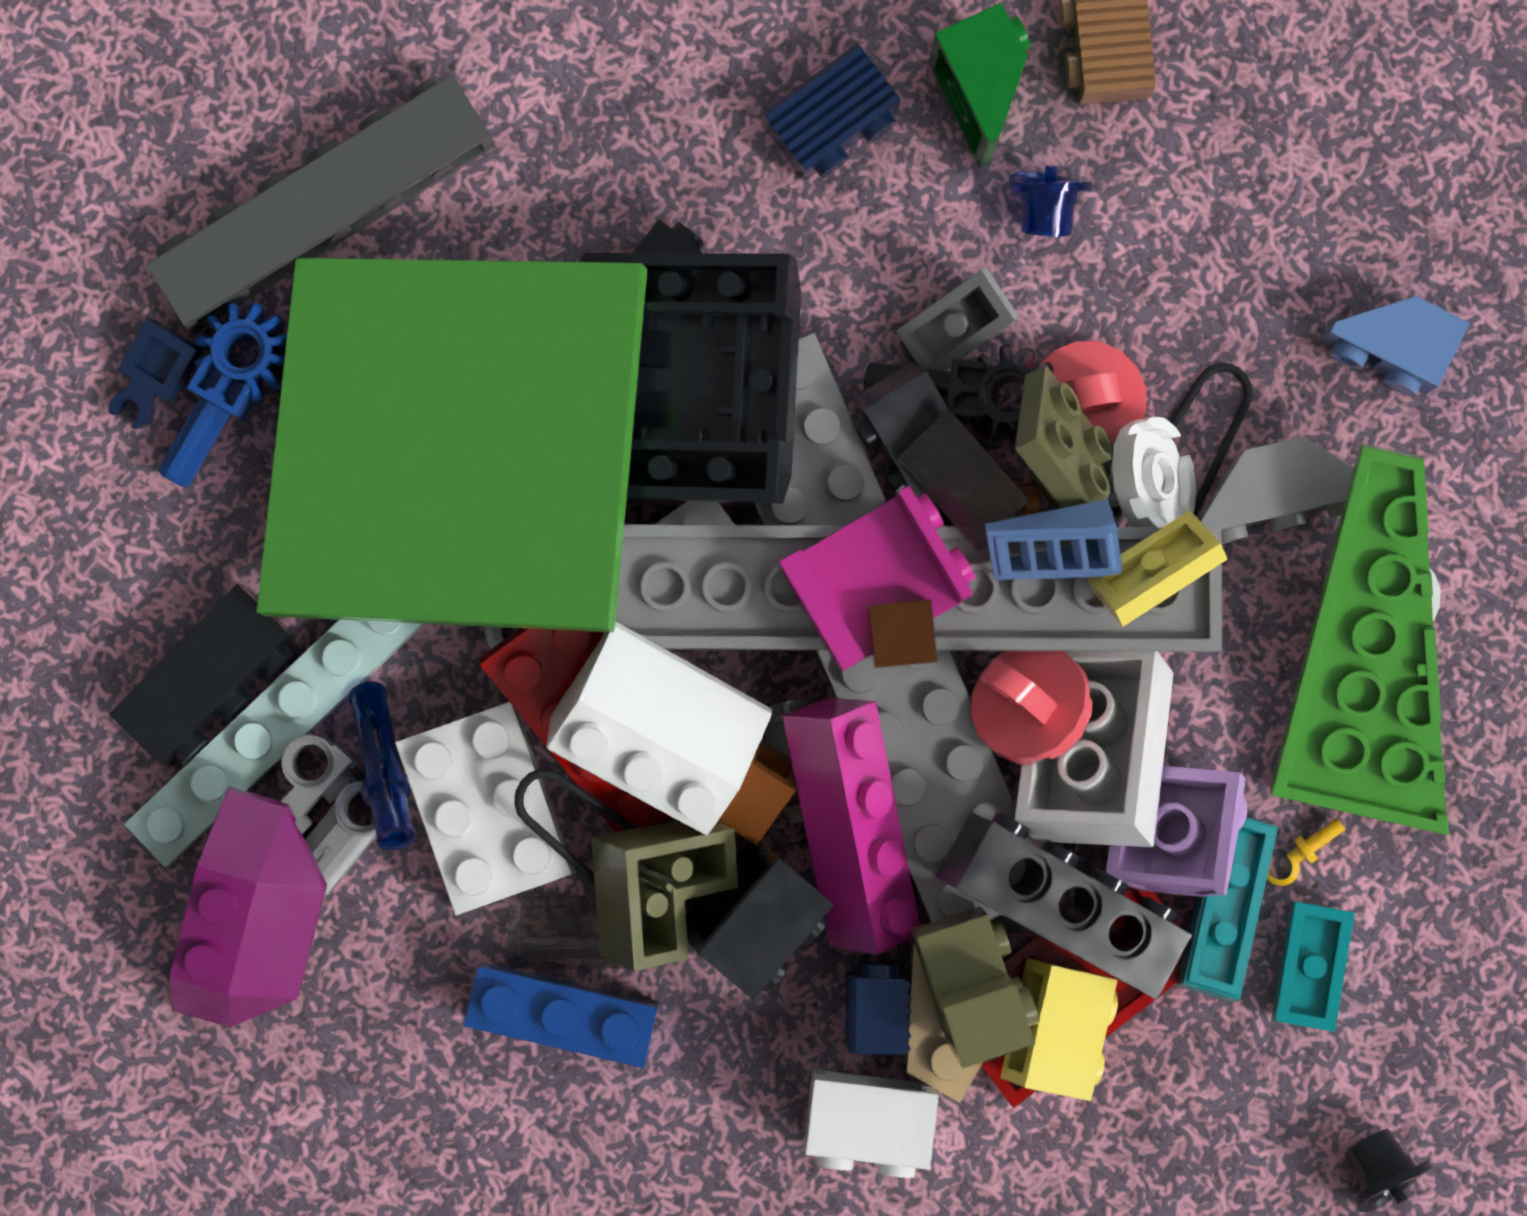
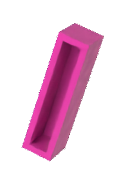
(852, 823)

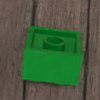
(979, 72)

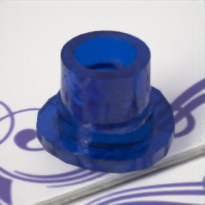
(1047, 201)

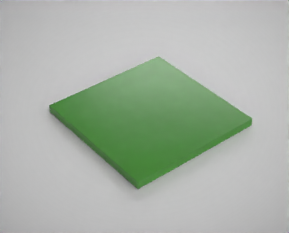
(454, 442)

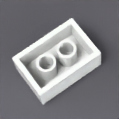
(1112, 776)
(466, 796)

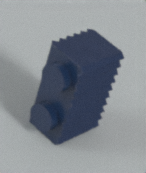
(832, 113)
(877, 1009)

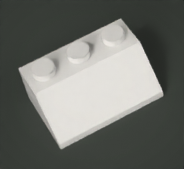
(658, 728)

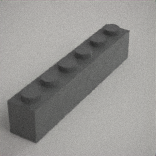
(320, 203)

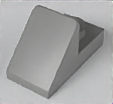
(958, 322)

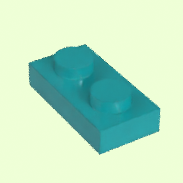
(1313, 966)

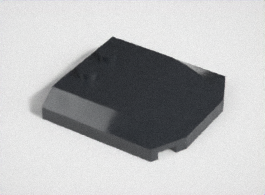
(715, 377)

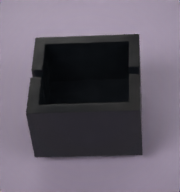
(760, 923)

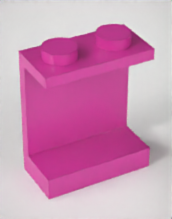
(875, 561)

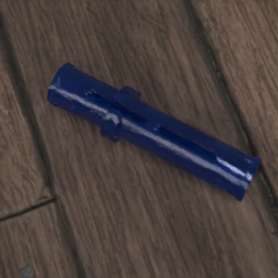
(390, 818)

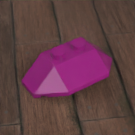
(247, 914)

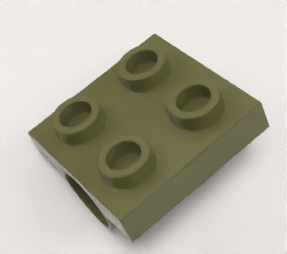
(1060, 444)

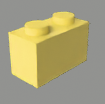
(1071, 1030)

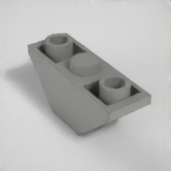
(1277, 487)

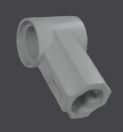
(339, 837)

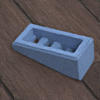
(1071, 523)

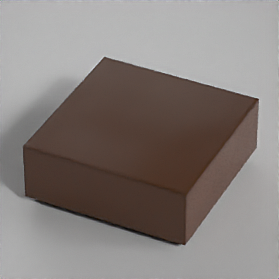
(902, 633)

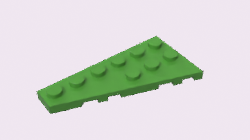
(1368, 686)

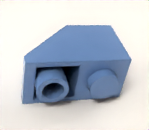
(1403, 340)

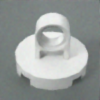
(1149, 475)

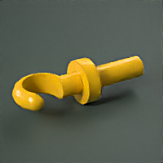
(1307, 849)

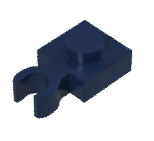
(158, 367)

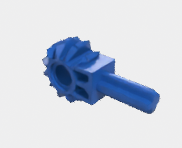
(224, 386)

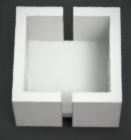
(870, 1122)

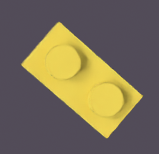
(1159, 568)

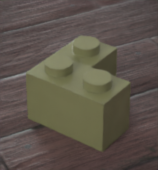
(644, 884)
(974, 996)

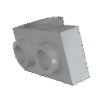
(308, 793)

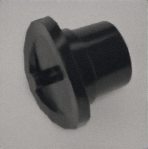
(1382, 1170)

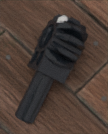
(973, 388)

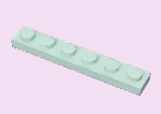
(260, 733)

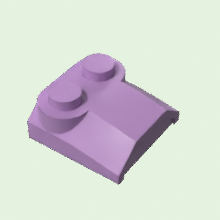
(1192, 837)

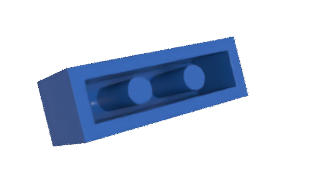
(561, 1014)

